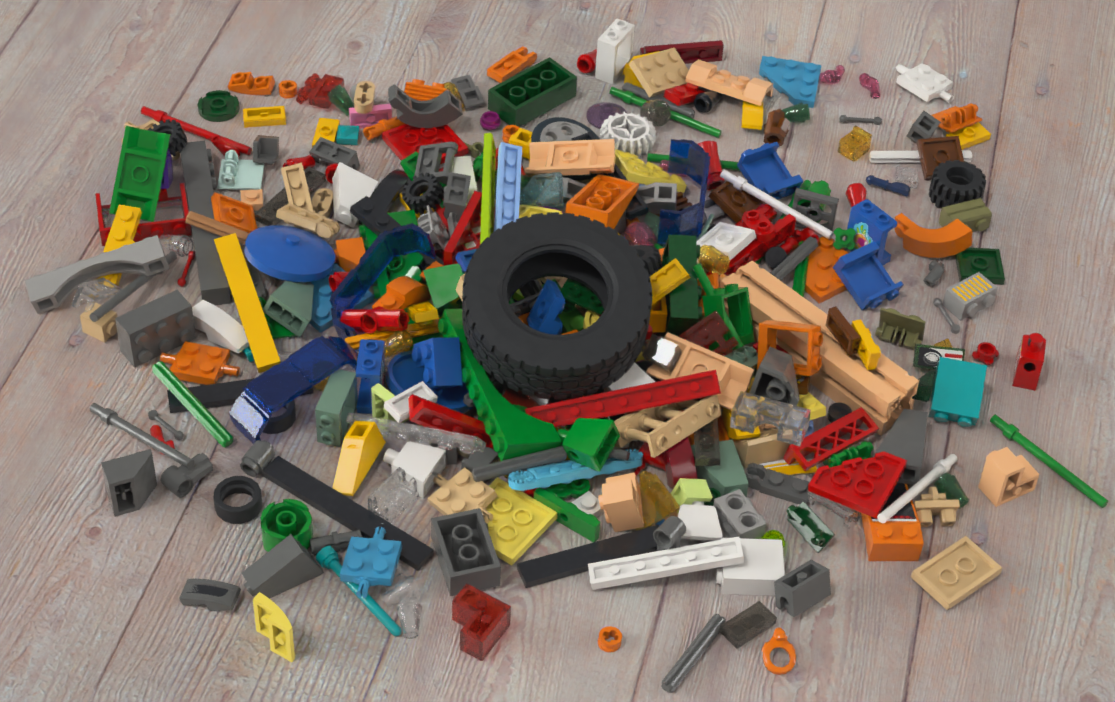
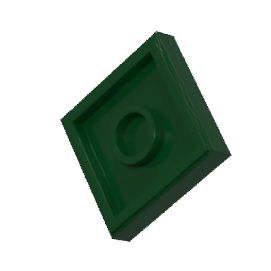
(981, 260)

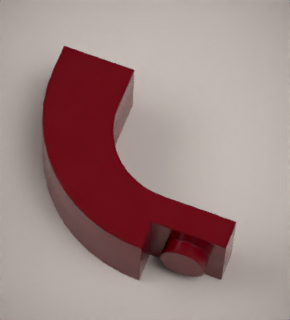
(679, 462)

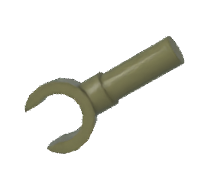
(475, 149)

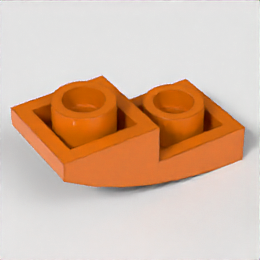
(247, 84)

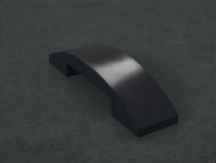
(389, 189)

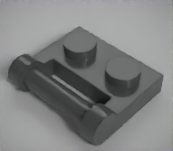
(430, 158)

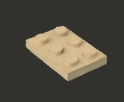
(660, 71)
(956, 572)

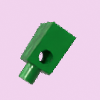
(442, 286)
(590, 441)

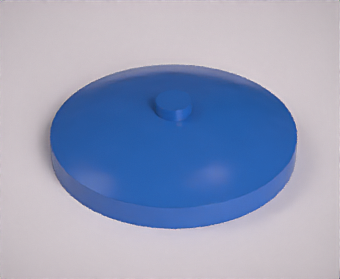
(289, 253)
(403, 375)

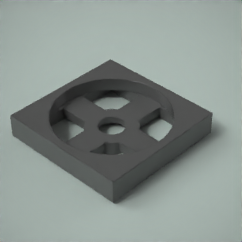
(815, 199)

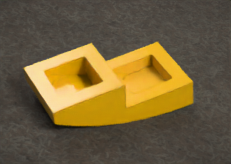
(752, 116)

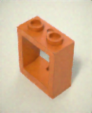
(767, 339)

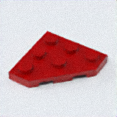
(860, 483)

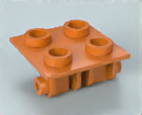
(957, 117)

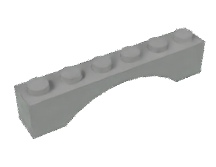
(655, 195)
(53, 287)

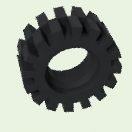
(177, 135)
(419, 185)

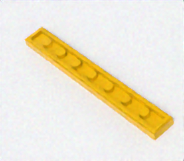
(247, 302)

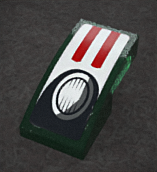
(928, 355)

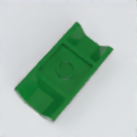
(140, 171)

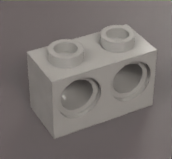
(738, 516)

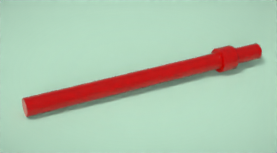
(163, 116)

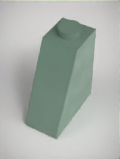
(291, 305)
(727, 476)

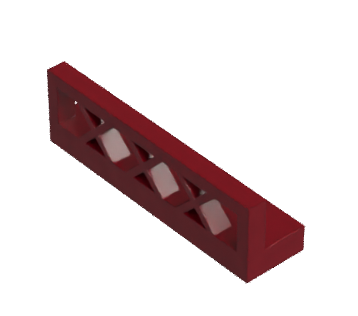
(690, 52)

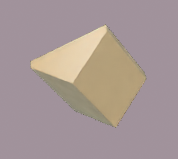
(761, 449)

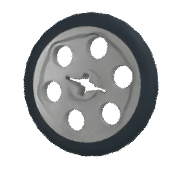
(553, 127)

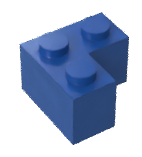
(441, 362)

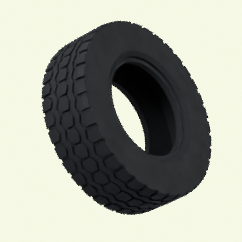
(559, 248)

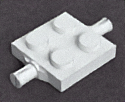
(925, 82)

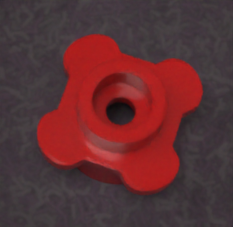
(985, 353)

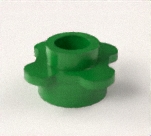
(849, 234)

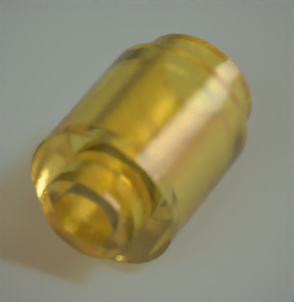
(713, 259)

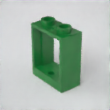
(738, 309)

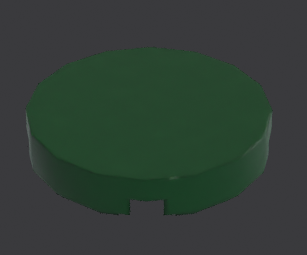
(218, 106)

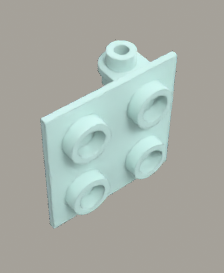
(239, 173)

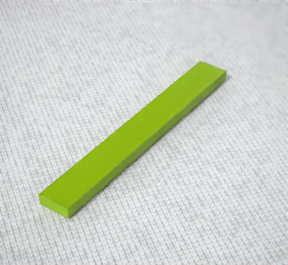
(488, 187)

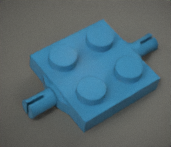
(370, 561)

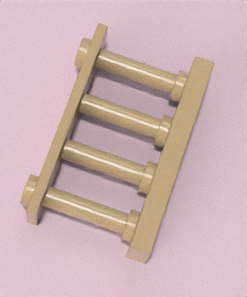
(666, 434)

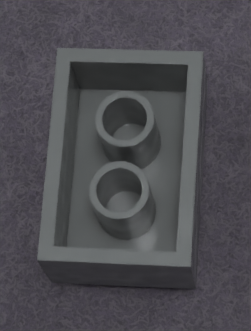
(155, 328)
(465, 551)

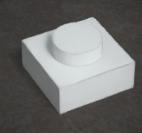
(589, 504)

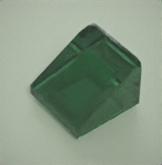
(925, 386)

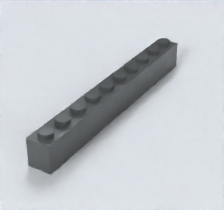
(199, 190)

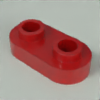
(757, 221)

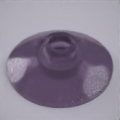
(600, 111)

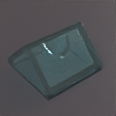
(543, 191)

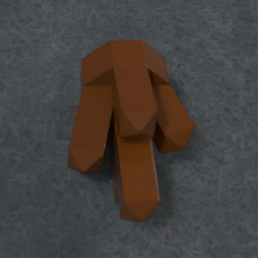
(776, 127)

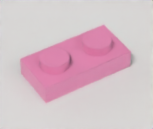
(365, 120)

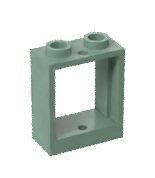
(335, 403)

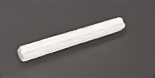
(905, 156)

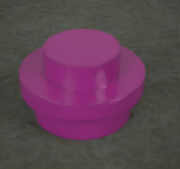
(490, 120)

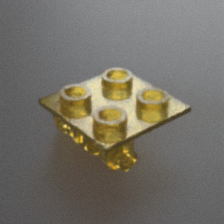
(656, 499)

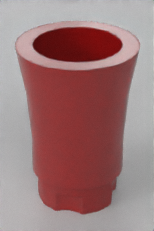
(715, 168)

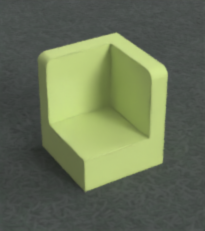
(691, 490)

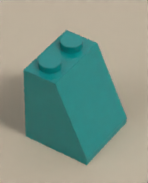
(957, 391)

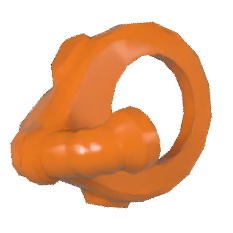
(778, 640)

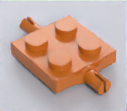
(200, 363)

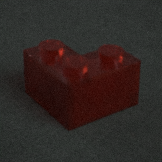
(482, 620)

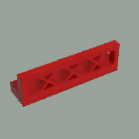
(469, 220)
(443, 418)
(831, 434)

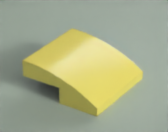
(275, 625)

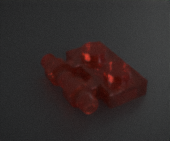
(322, 86)
(711, 330)

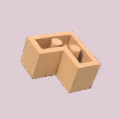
(1006, 477)
(622, 502)

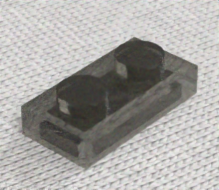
(748, 624)

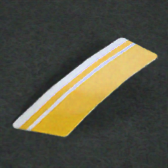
(782, 467)

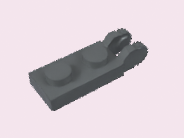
(777, 484)

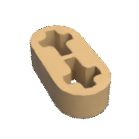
(361, 96)
(326, 205)

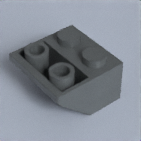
(129, 481)

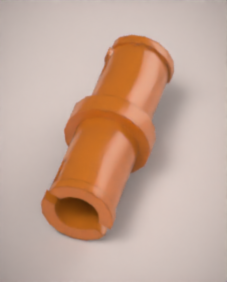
(383, 125)

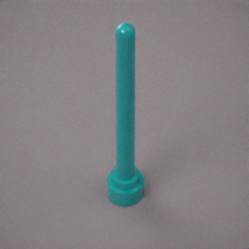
(328, 558)

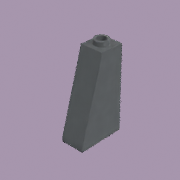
(907, 442)

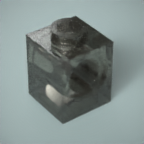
(661, 352)

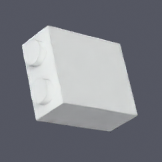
(757, 574)

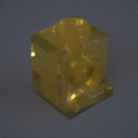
(855, 144)

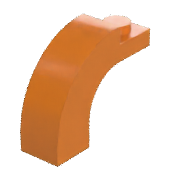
(933, 242)
(402, 293)

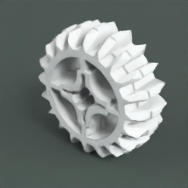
(630, 133)

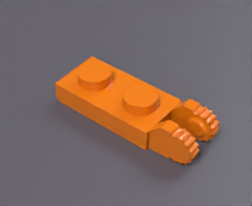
(511, 64)

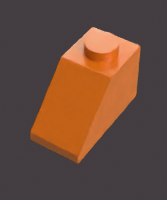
(349, 252)

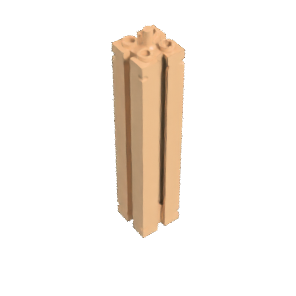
(842, 377)

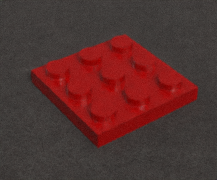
(407, 139)

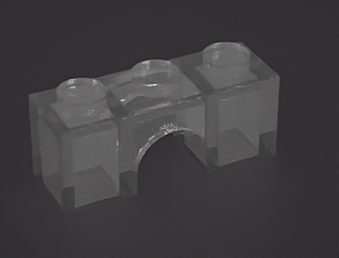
(755, 410)

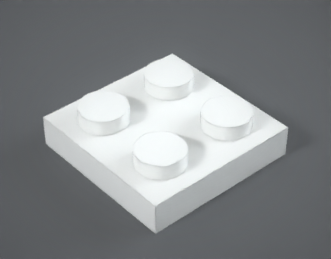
(728, 238)

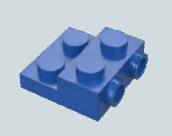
(546, 308)

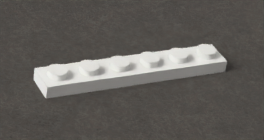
(665, 563)

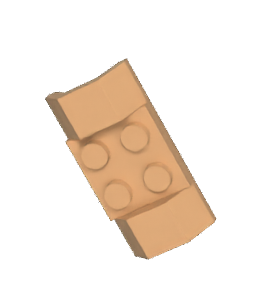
(740, 87)
(572, 157)
(695, 359)

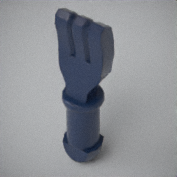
(894, 187)

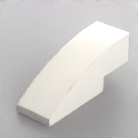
(219, 327)

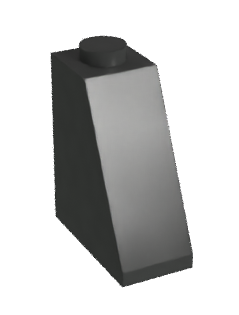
(281, 569)

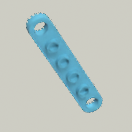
(567, 471)

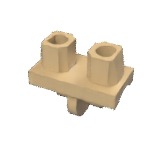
(936, 504)

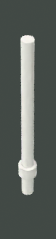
(741, 184)
(941, 467)

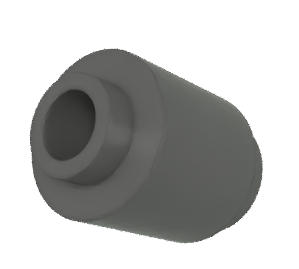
(257, 458)

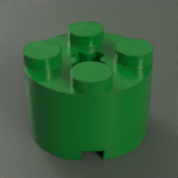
(285, 519)

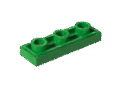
(569, 515)

